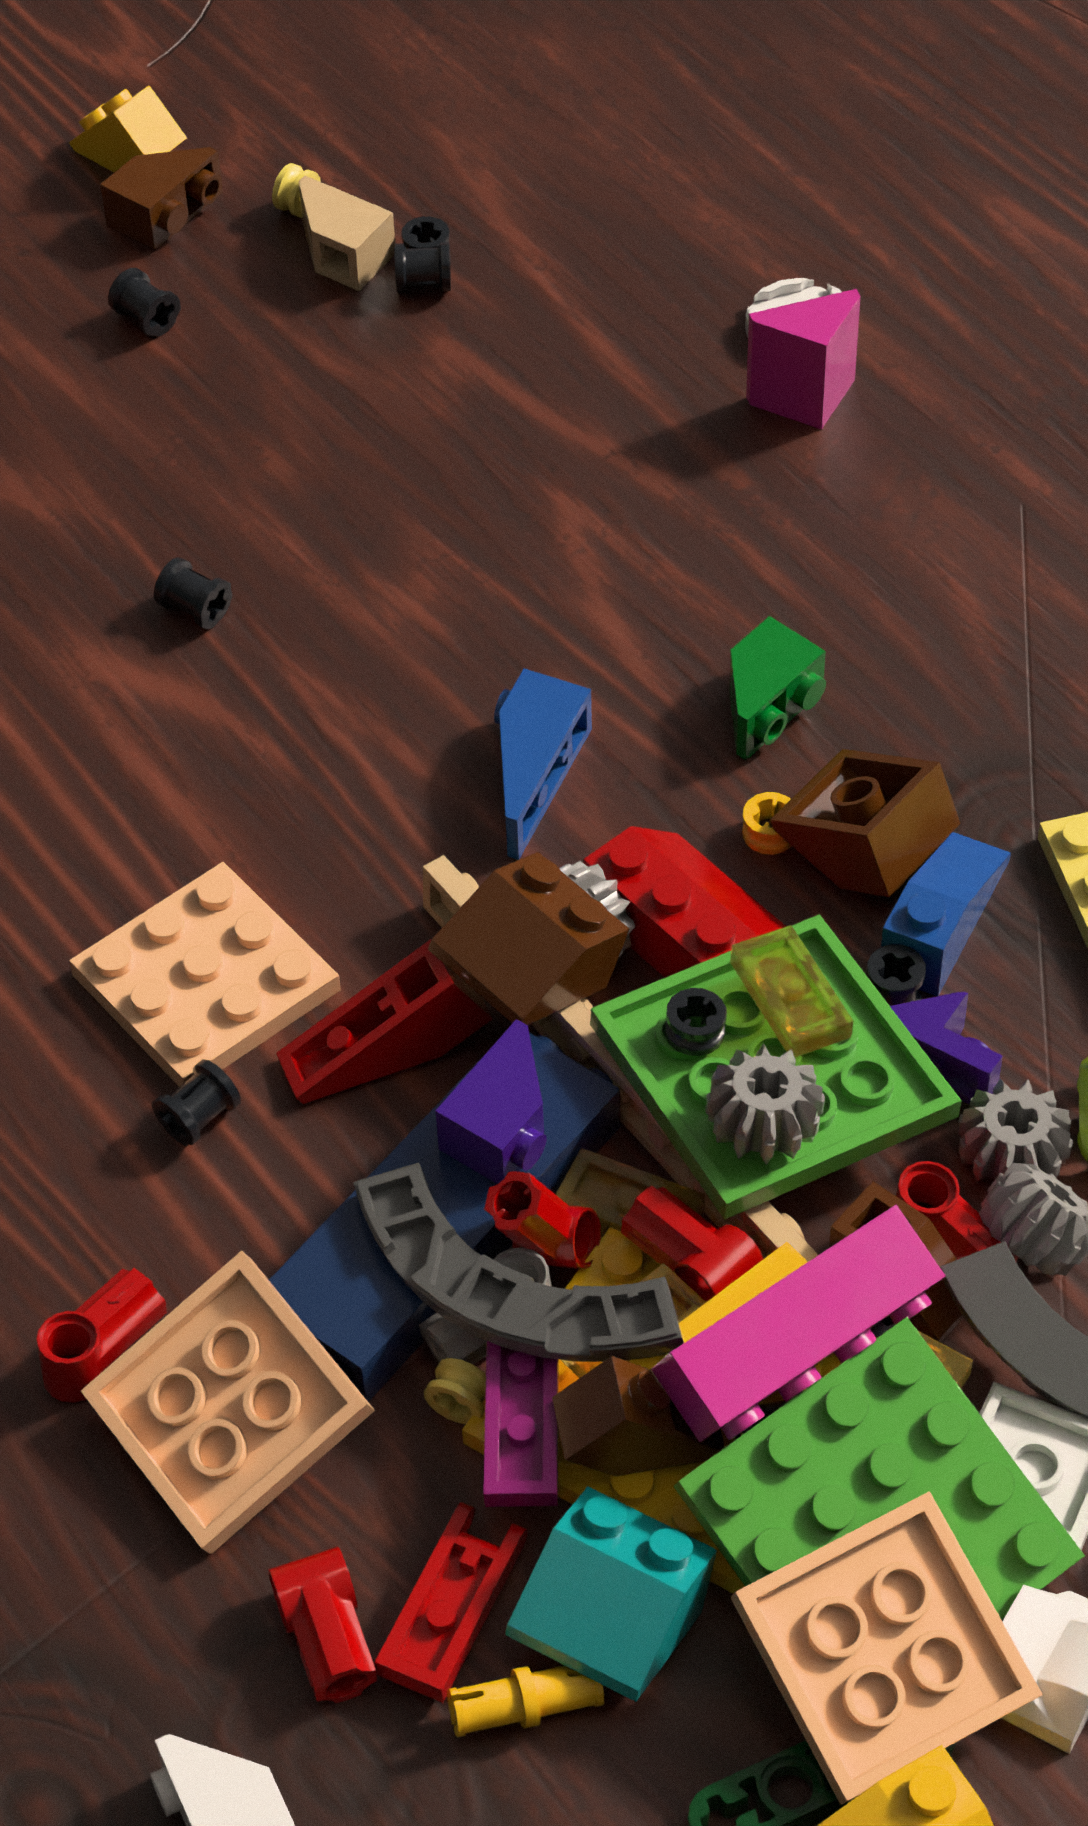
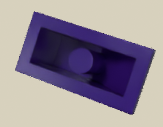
(496, 1111)

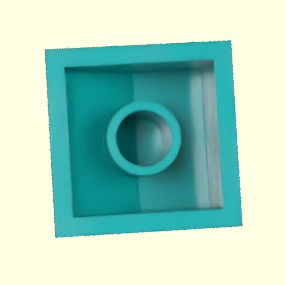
(612, 1593)

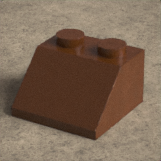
(869, 819)
(531, 940)

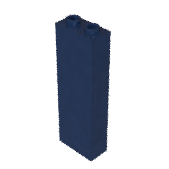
(346, 1284)

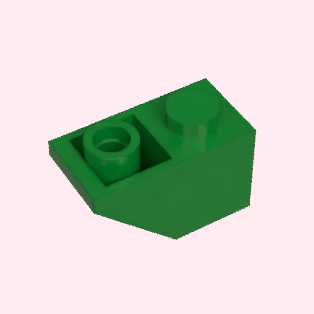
(771, 682)

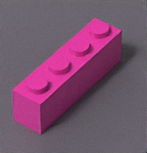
(797, 1324)

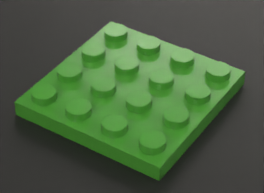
(873, 1084)
(864, 1446)

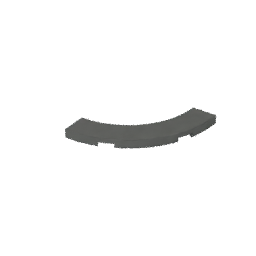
(502, 1302)
(1020, 1326)

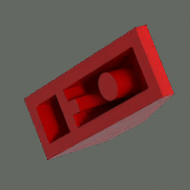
(388, 1026)

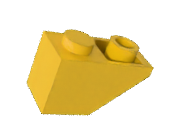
(126, 129)

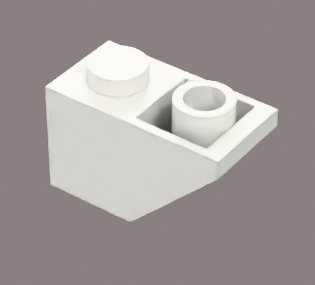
(216, 1787)

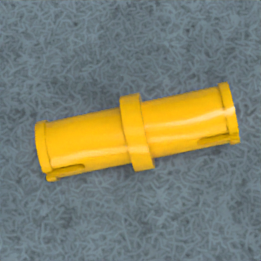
(521, 1699)

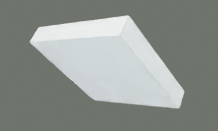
(1049, 1450)

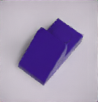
(961, 1060)

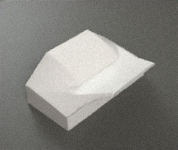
(1054, 1645)

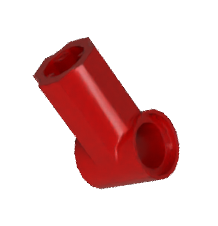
(952, 1216)
(543, 1221)
(687, 1243)
(96, 1332)
(320, 1609)

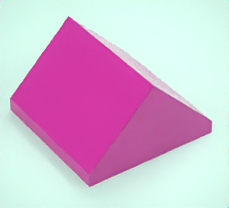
(803, 357)

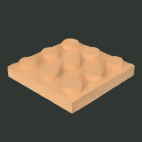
(205, 974)
(226, 1402)
(885, 1646)

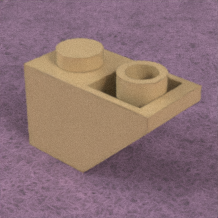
(345, 234)

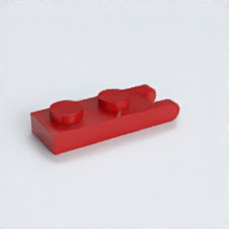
(448, 1607)

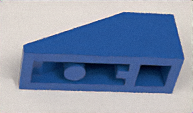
(540, 737)
(945, 904)

